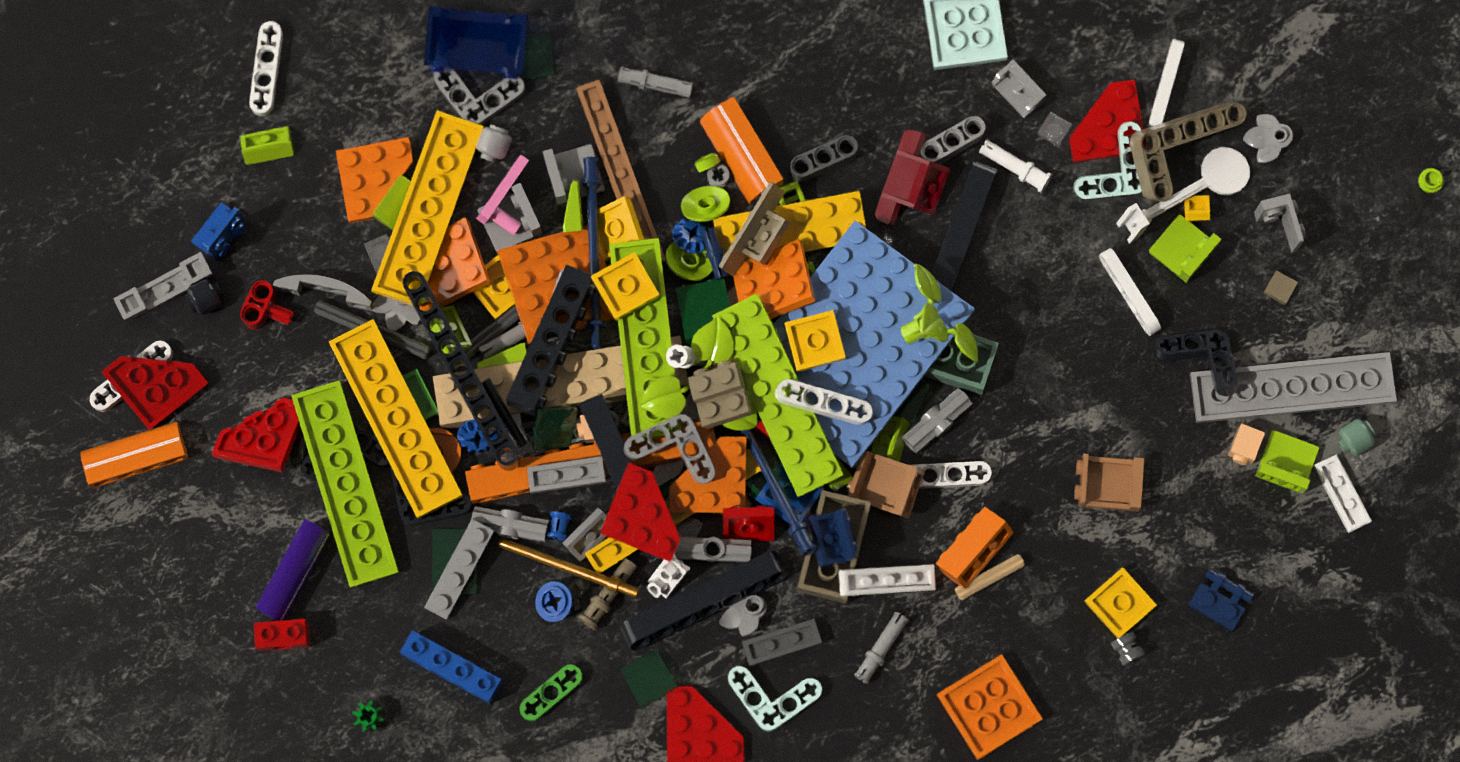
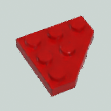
(1098, 131)
(153, 385)
(262, 438)
(641, 515)
(699, 731)

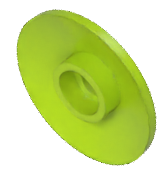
(705, 203)
(688, 265)

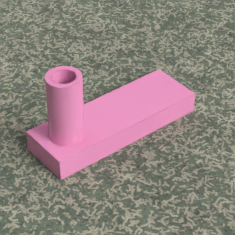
(491, 209)

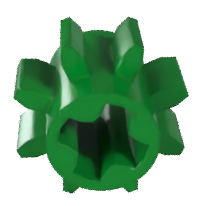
(375, 717)

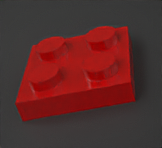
(749, 523)

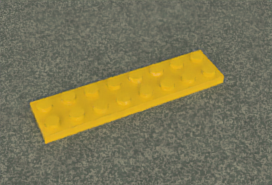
(428, 205)
(395, 419)

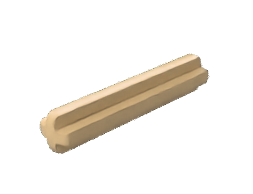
(991, 576)

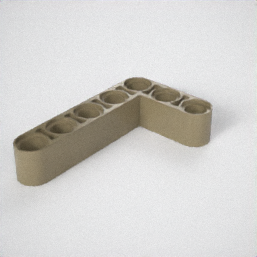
(1177, 135)

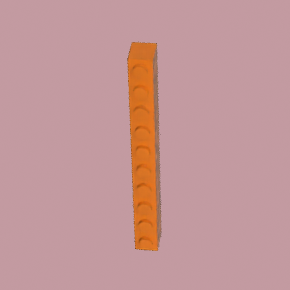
(495, 483)

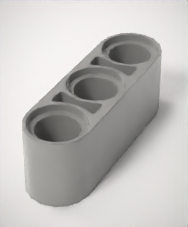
(958, 132)

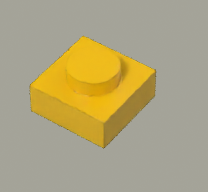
(1197, 208)

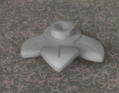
(1265, 138)
(395, 312)
(742, 617)

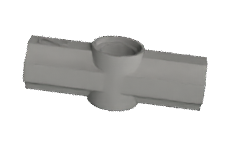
(937, 420)
(512, 524)
(729, 549)

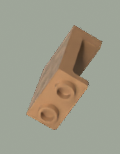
(886, 483)
(1109, 483)

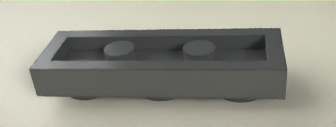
(781, 642)

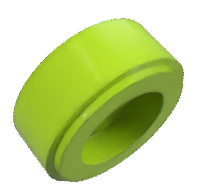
(707, 162)

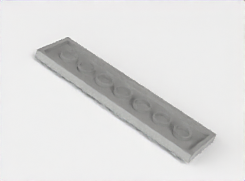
(1297, 387)

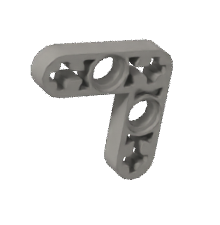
(471, 103)
(680, 439)

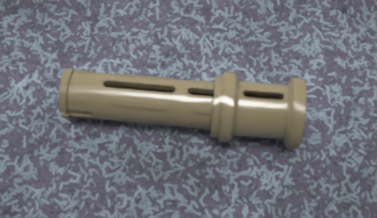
(603, 606)

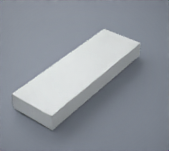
(1342, 493)

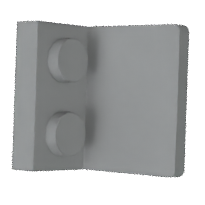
(566, 167)
(519, 208)
(1288, 209)

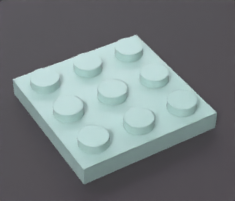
(964, 32)

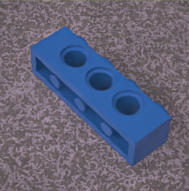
(451, 667)

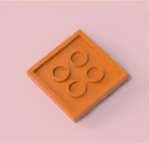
(781, 282)
(989, 707)

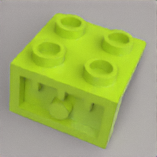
(1183, 248)
(1287, 462)

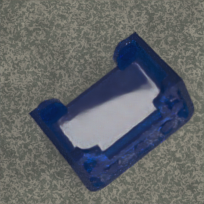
(476, 41)

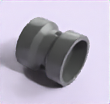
(1127, 648)

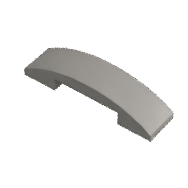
(294, 285)
(164, 288)

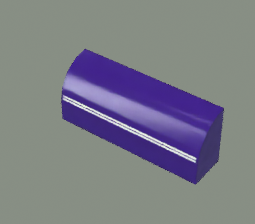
(293, 571)

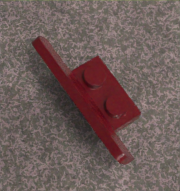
(911, 180)

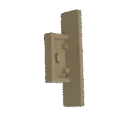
(759, 233)

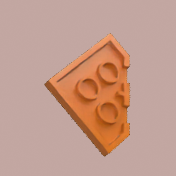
(369, 174)
(457, 267)
(725, 488)

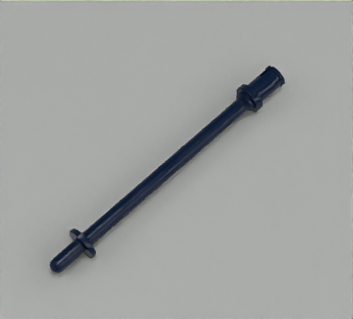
(591, 183)
(798, 529)

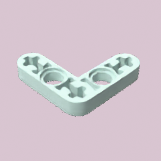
(1120, 177)
(766, 706)

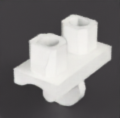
(667, 577)

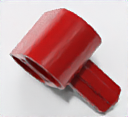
(264, 306)

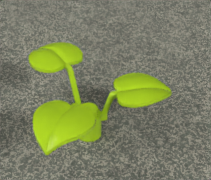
(928, 321)
(709, 343)

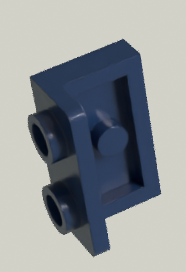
(832, 538)

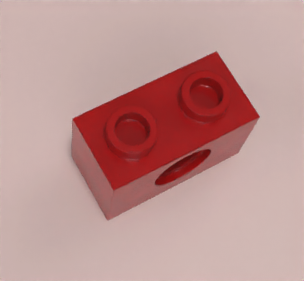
(281, 635)

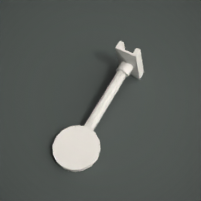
(1221, 171)

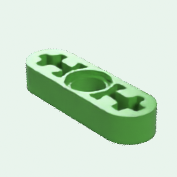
(551, 703)

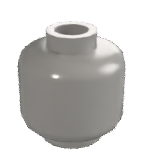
(493, 143)

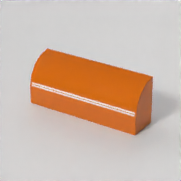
(740, 149)
(133, 455)

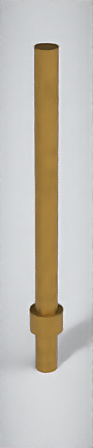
(613, 584)

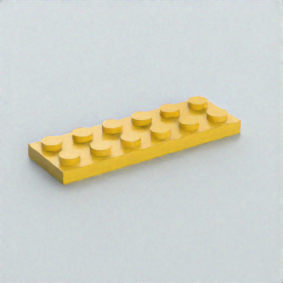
(814, 222)

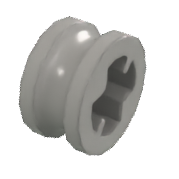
(719, 167)

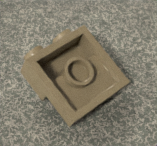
(719, 394)

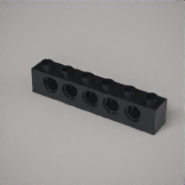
(571, 281)

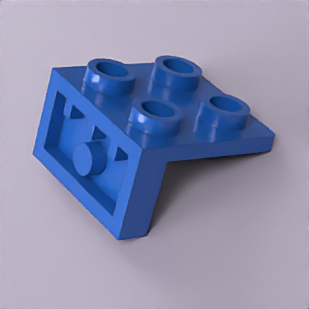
(219, 231)

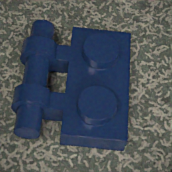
(1216, 606)

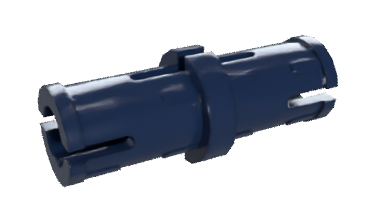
(714, 251)

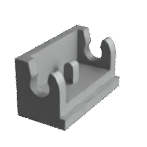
(1018, 89)

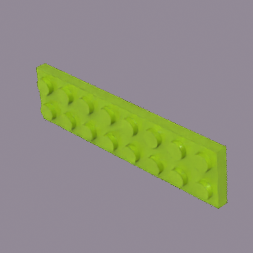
(645, 338)
(764, 366)
(345, 484)

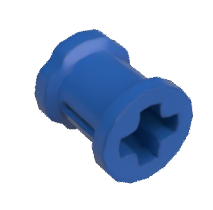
(559, 526)

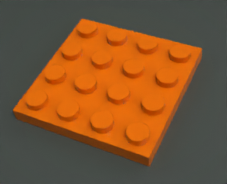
(533, 272)

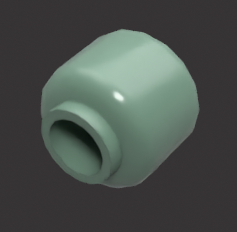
(1356, 437)

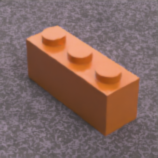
(974, 547)

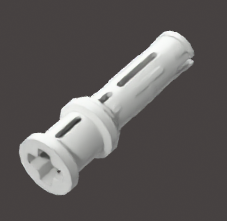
(1025, 171)
(683, 357)

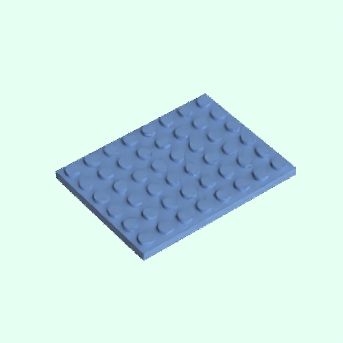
(871, 299)

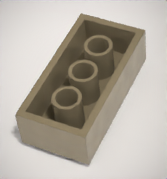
(825, 580)

